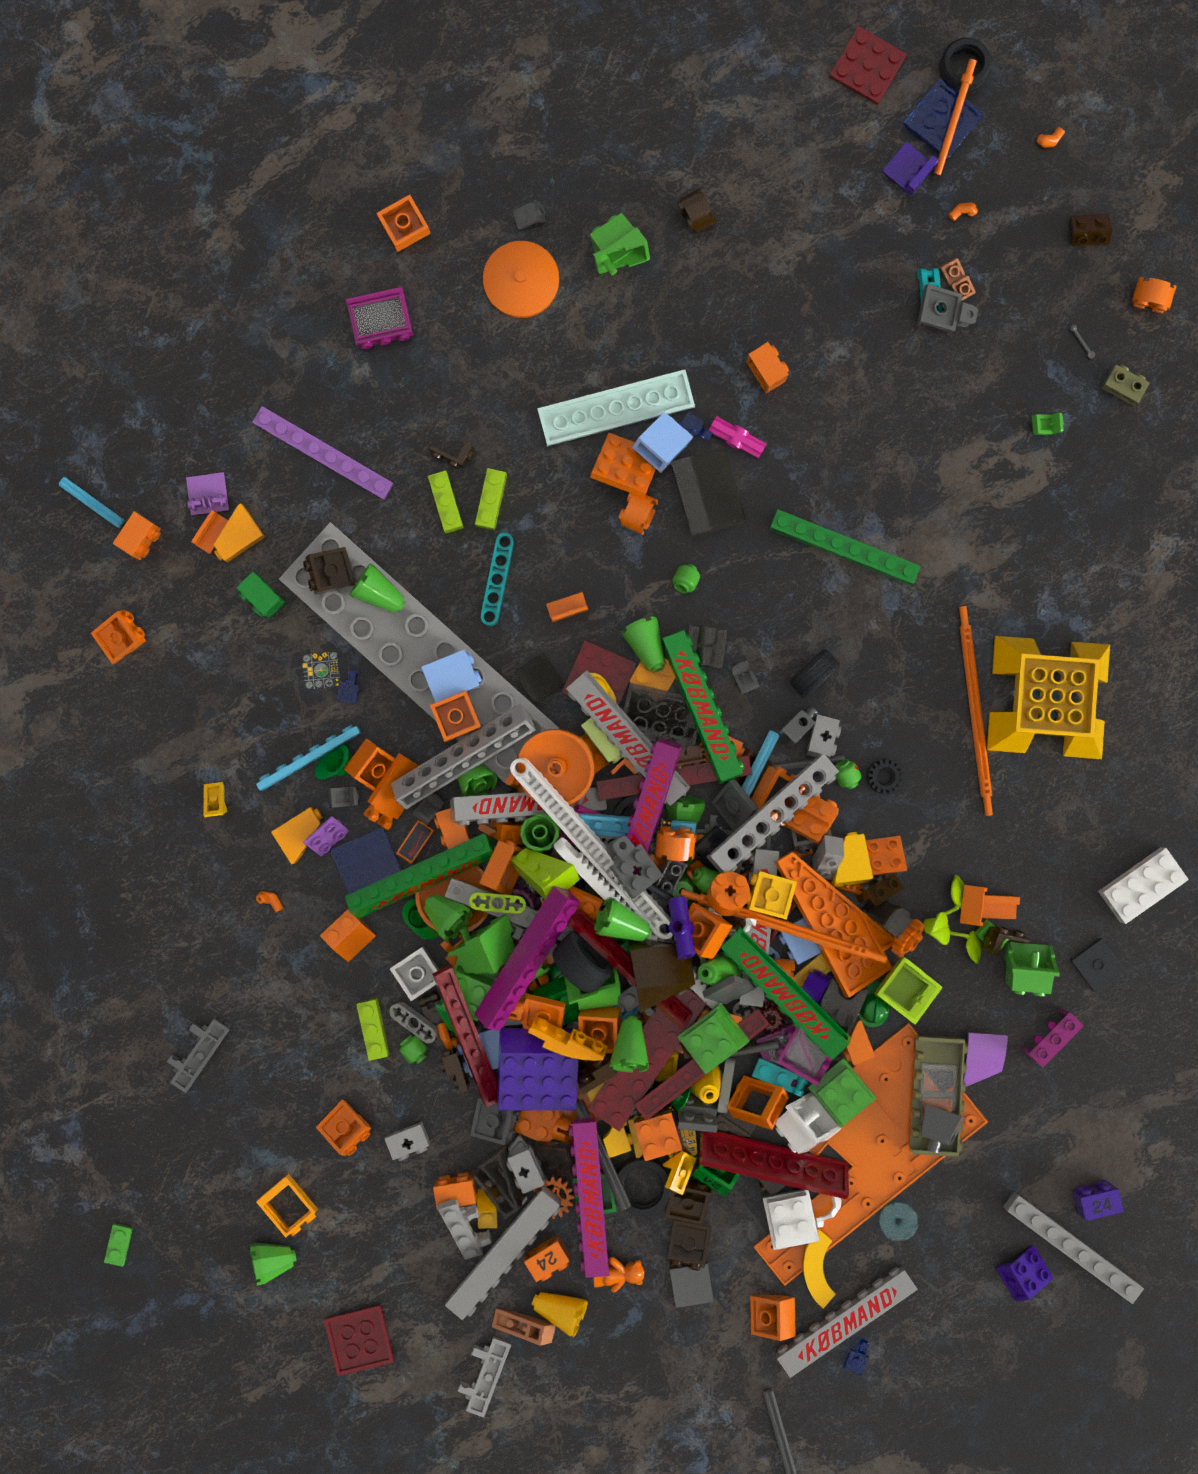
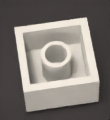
(415, 973)

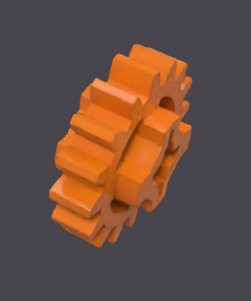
(908, 939)
(557, 1185)

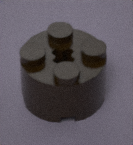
(697, 210)

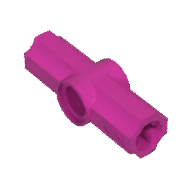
(737, 437)

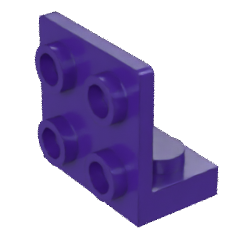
(909, 168)
(1025, 1275)

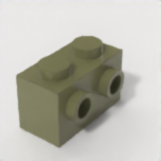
(1125, 384)

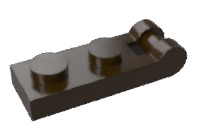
(432, 1014)

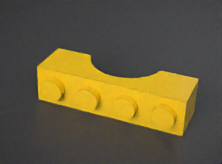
(615, 1141)

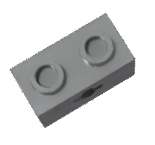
(828, 727)
(828, 856)
(396, 1140)
(526, 1158)

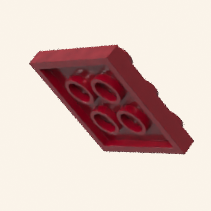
(868, 65)
(612, 667)
(359, 1340)

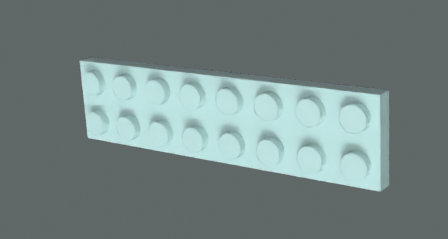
(616, 407)

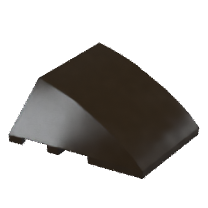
(658, 971)

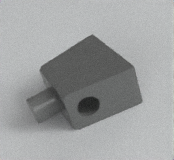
(793, 731)
(940, 1127)

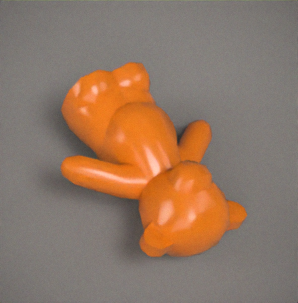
(618, 1274)

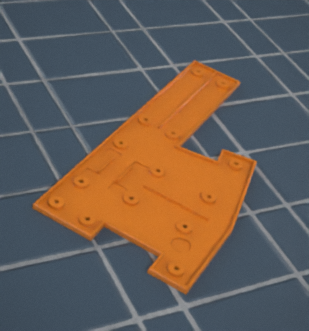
(873, 1163)

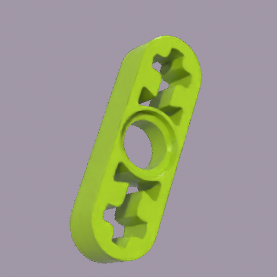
(511, 908)

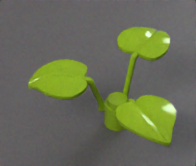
(939, 927)

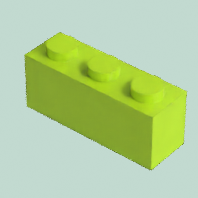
(491, 499)
(445, 502)
(373, 1029)

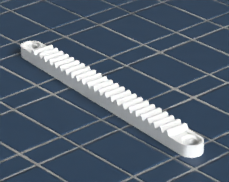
(586, 841)
(605, 890)

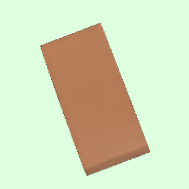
(957, 279)

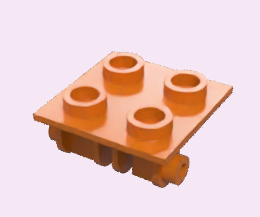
(886, 855)

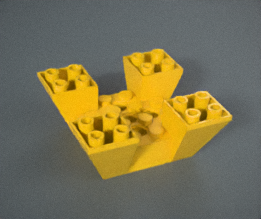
(1075, 721)

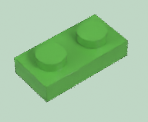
(118, 1244)

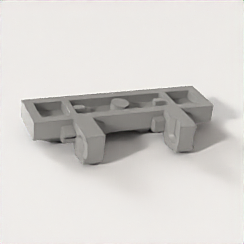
(457, 1221)
(481, 1391)

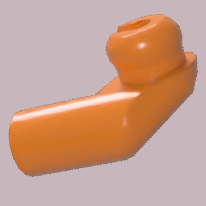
(1050, 140)
(967, 207)
(269, 898)
(444, 1035)

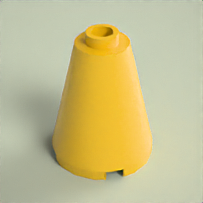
(708, 1086)
(561, 1311)

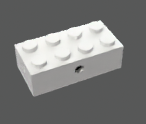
(1143, 885)

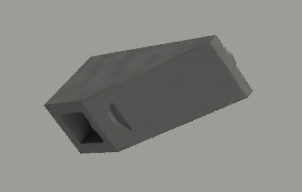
(671, 874)

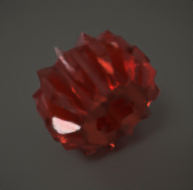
(777, 1015)

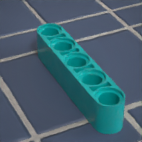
(497, 570)

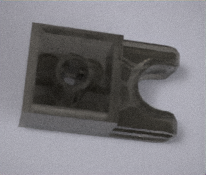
(842, 1009)

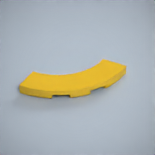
(813, 1269)

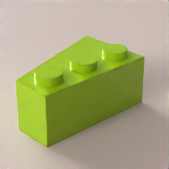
(544, 871)

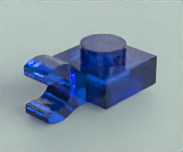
(694, 426)
(349, 690)
(857, 1360)

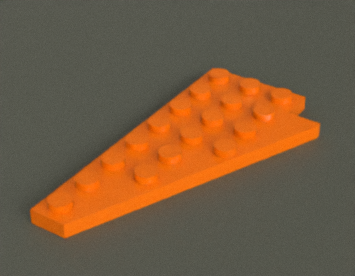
(835, 915)

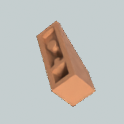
(524, 1326)

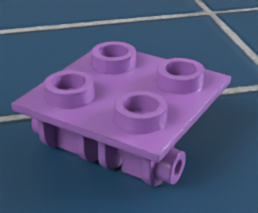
(207, 493)
(326, 836)

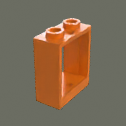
(766, 785)
(500, 873)
(773, 1109)

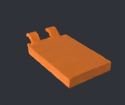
(383, 798)

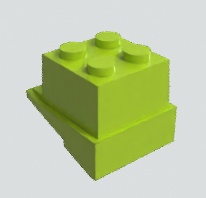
(908, 989)

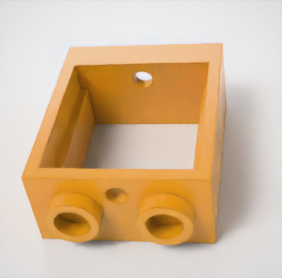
(264, 1203)

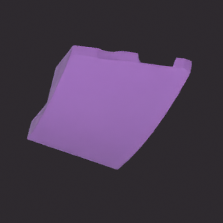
(984, 1056)

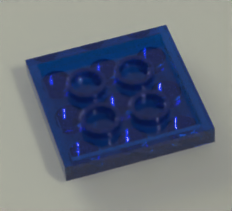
(933, 116)
(365, 860)

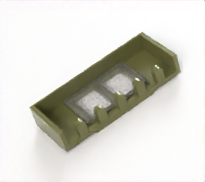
(937, 1082)

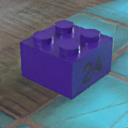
(1097, 1200)

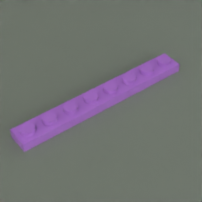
(323, 453)

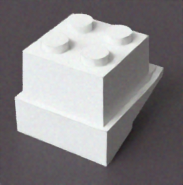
(806, 1124)
(790, 1218)

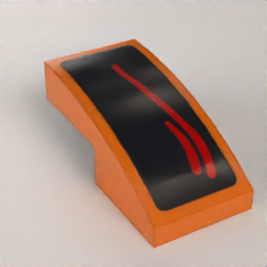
(414, 842)

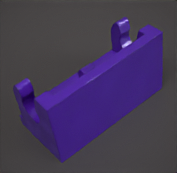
(816, 984)

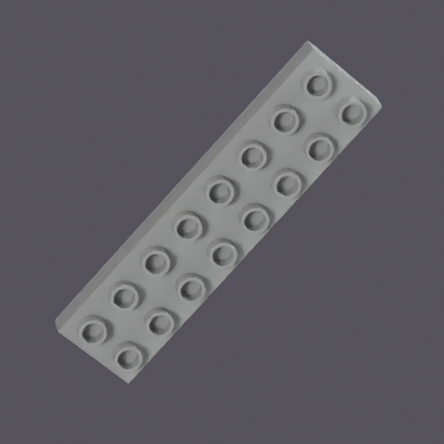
(407, 641)

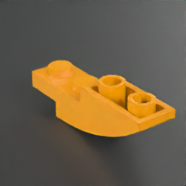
(571, 1044)

